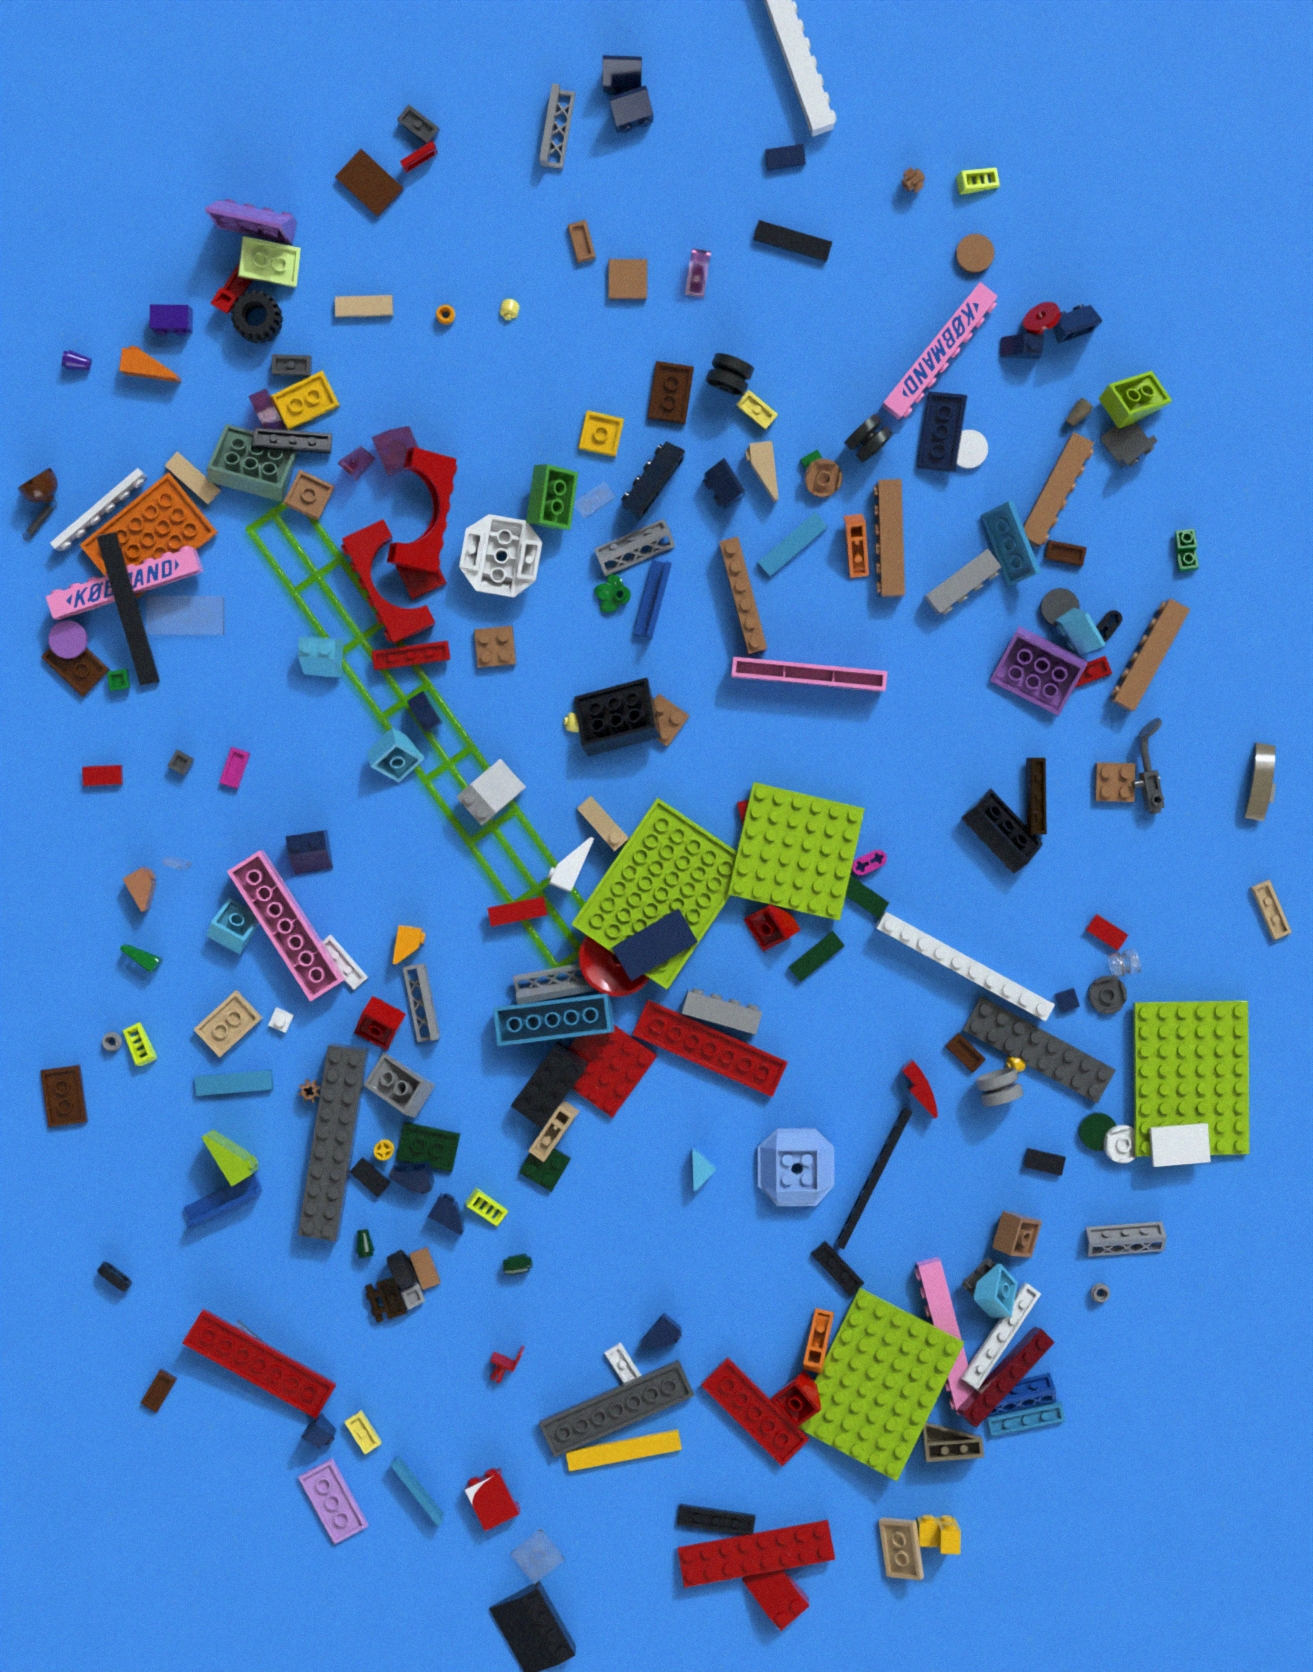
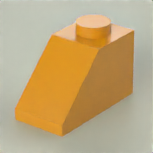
(407, 941)

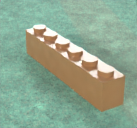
(1056, 488)
(890, 538)
(742, 595)
(1149, 655)

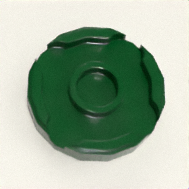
(1094, 1128)

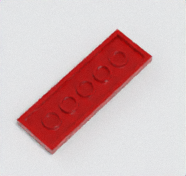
(754, 1411)

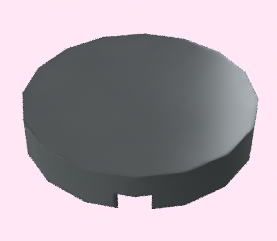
(1057, 603)
(1107, 994)

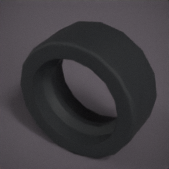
(401, 1269)

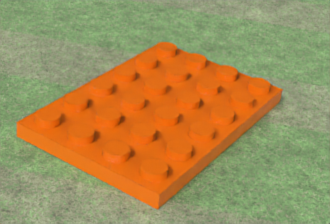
(153, 525)

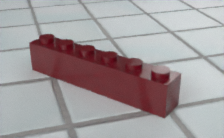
(1005, 1376)

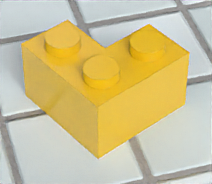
(939, 1533)

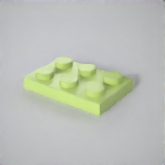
(269, 262)

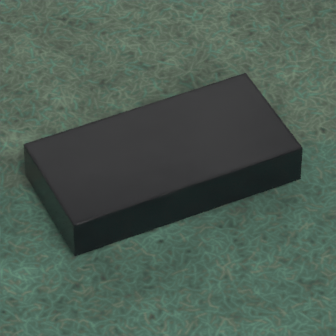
(1044, 1161)
(370, 1176)

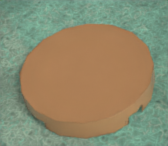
(974, 253)
(823, 477)

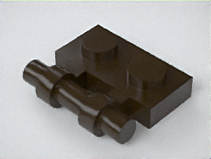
(390, 1296)

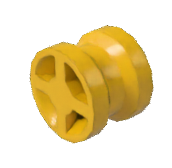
(382, 1152)

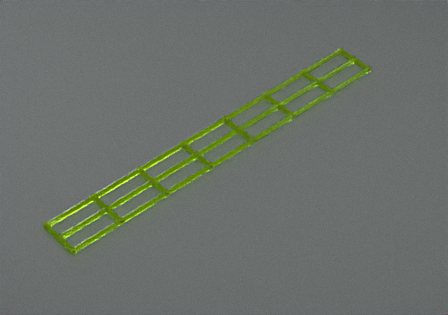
(448, 763)

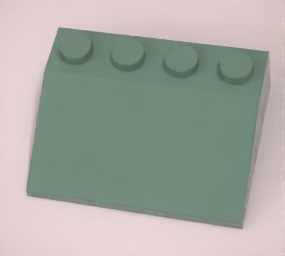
(250, 469)

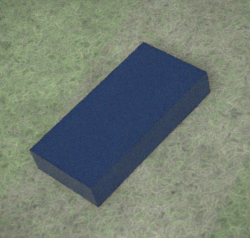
(785, 157)

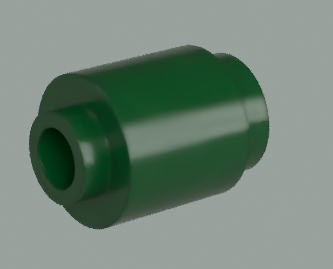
(517, 1264)

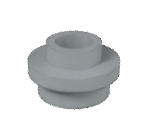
(106, 1041)
(1100, 1298)

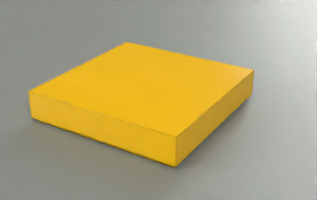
(601, 433)

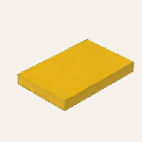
(305, 400)

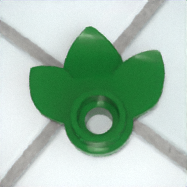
(609, 593)

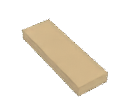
(364, 306)
(192, 478)
(1271, 909)

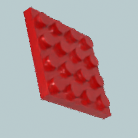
(613, 1067)

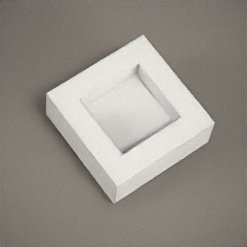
(281, 1020)

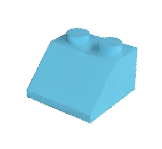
(1079, 631)
(321, 656)
(394, 755)
(233, 926)
(996, 1292)

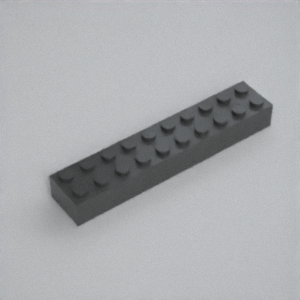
(333, 1142)

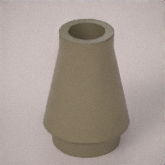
(1079, 411)

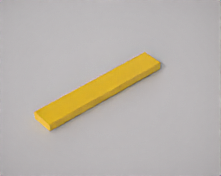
(623, 1450)

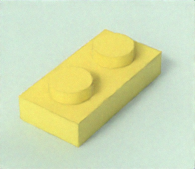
(757, 410)
(363, 1432)

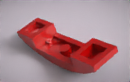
(232, 289)

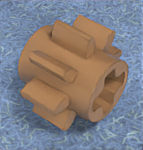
(913, 180)
(305, 1090)

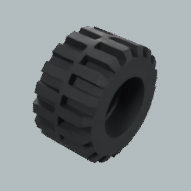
(245, 306)

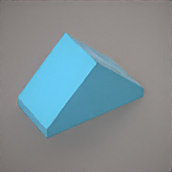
(701, 1168)

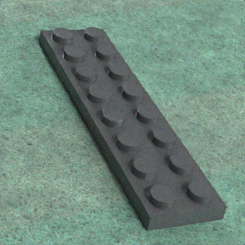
(1039, 1049)
(616, 1408)

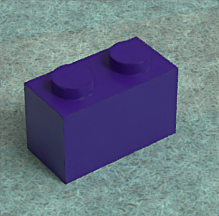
(171, 319)

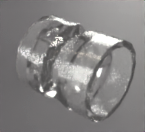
(1117, 965)

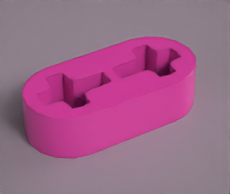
(871, 866)

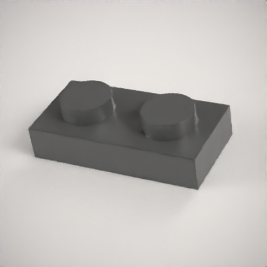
(418, 124)
(291, 365)

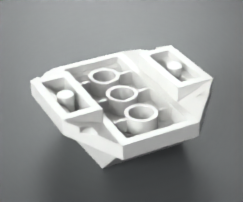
(489, 538)

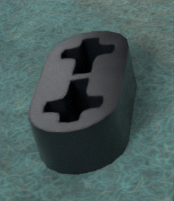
(1110, 629)
(114, 1276)

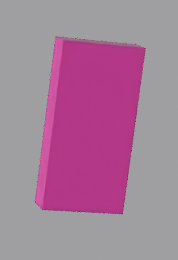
(234, 768)

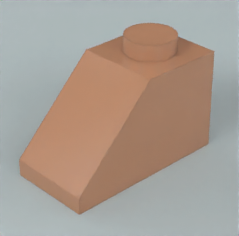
(142, 887)

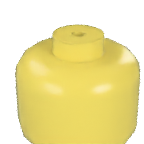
(509, 309)
(571, 722)

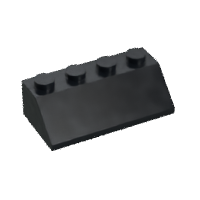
(653, 480)
(1002, 831)

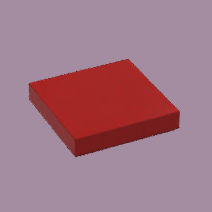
(420, 582)

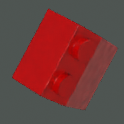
(778, 1596)

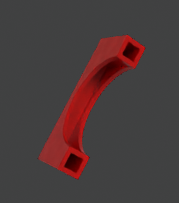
(438, 474)
(399, 622)

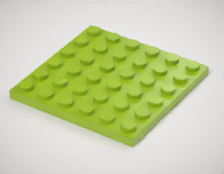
(796, 851)

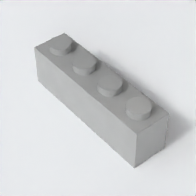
(962, 582)
(722, 1012)

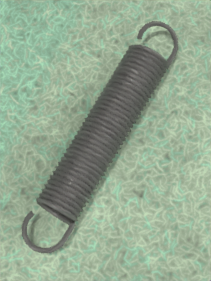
(39, 520)

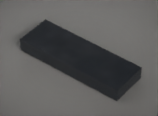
(837, 1268)

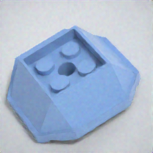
(789, 1147)

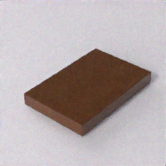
(369, 183)
(670, 392)
(79, 672)
(64, 1095)

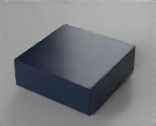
(1067, 1000)

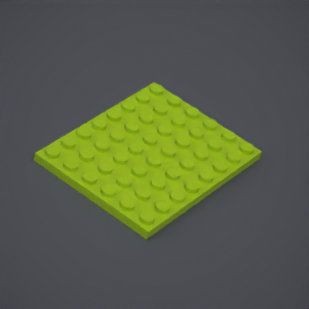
(660, 869)
(1192, 1071)
(881, 1383)

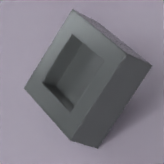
(181, 762)

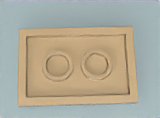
(228, 1023)
(901, 1548)

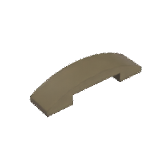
(1261, 782)

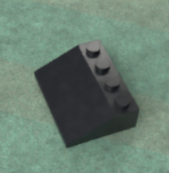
(617, 717)
(534, 1629)

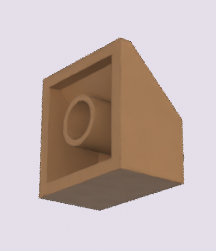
(1016, 1234)

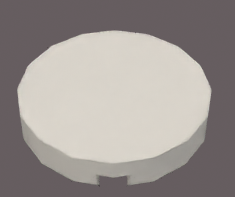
(972, 449)
(1120, 1144)

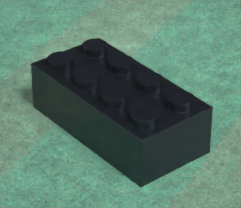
(549, 1084)

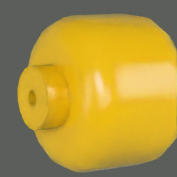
(1018, 1063)

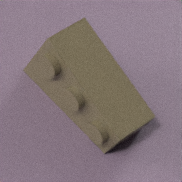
(948, 1443)

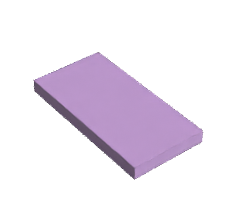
(333, 1501)

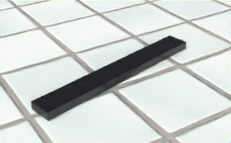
(128, 608)
(873, 1177)

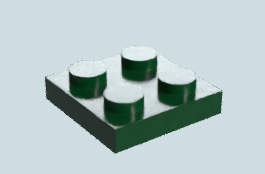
(546, 1172)

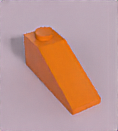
(139, 364)
(856, 545)
(818, 1341)

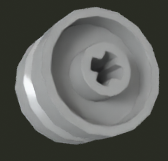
(999, 1086)

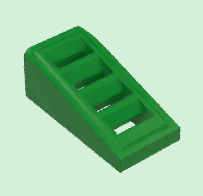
(143, 958)

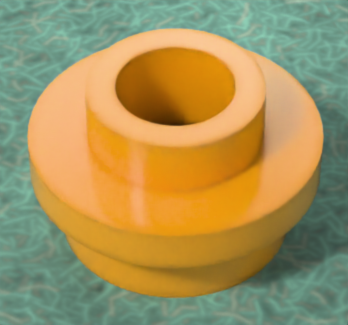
(442, 309)

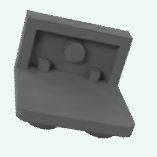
(1127, 444)

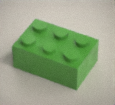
(552, 497)

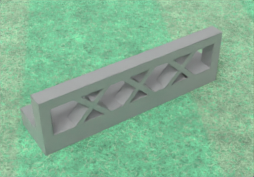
(550, 124)
(633, 543)
(550, 989)
(427, 999)
(1126, 1236)

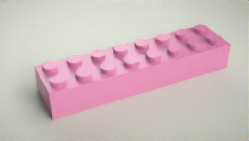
(286, 925)

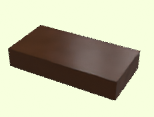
(1065, 553)
(965, 1052)
(158, 1390)

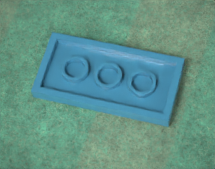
(1010, 543)

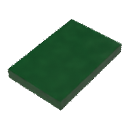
(428, 1143)

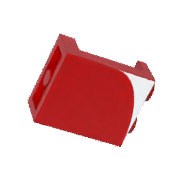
(491, 1499)

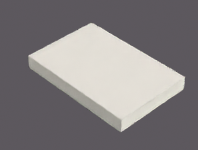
(1179, 1144)

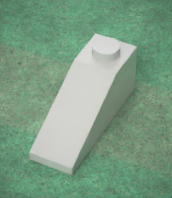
(567, 870)

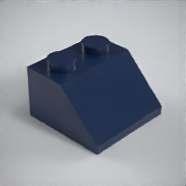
(621, 74)
(631, 109)
(1076, 323)
(723, 484)
(309, 851)

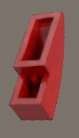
(920, 1087)

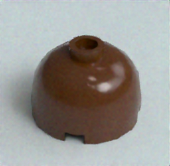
(40, 487)

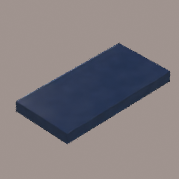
(942, 431)
(654, 944)

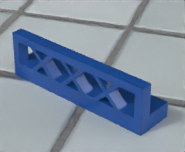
(652, 599)
(222, 1200)
(1028, 1388)

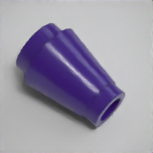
(73, 360)

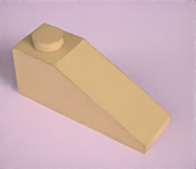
(763, 464)
(602, 823)
(553, 1130)

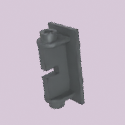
(971, 1281)

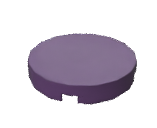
(68, 639)

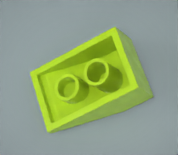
(1134, 398)
(231, 1158)

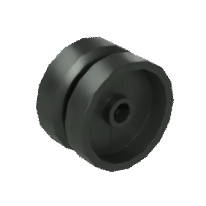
(729, 374)
(870, 440)

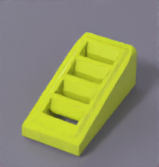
(965, 181)
(151, 1055)
(482, 1212)

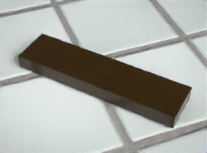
(1036, 796)

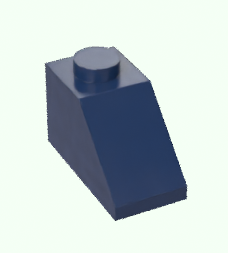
(1022, 346)
(424, 712)
(414, 1176)
(447, 1213)
(662, 1333)
(319, 1432)

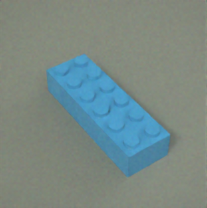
(553, 1019)

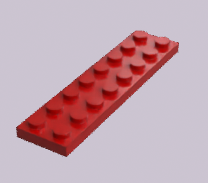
(710, 1048)
(259, 1363)
(756, 1553)

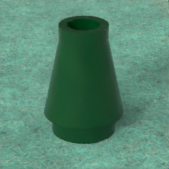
(364, 1244)

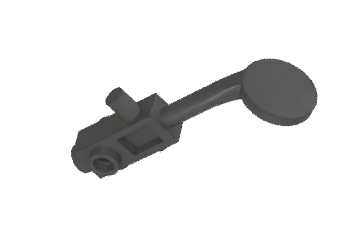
(1149, 779)

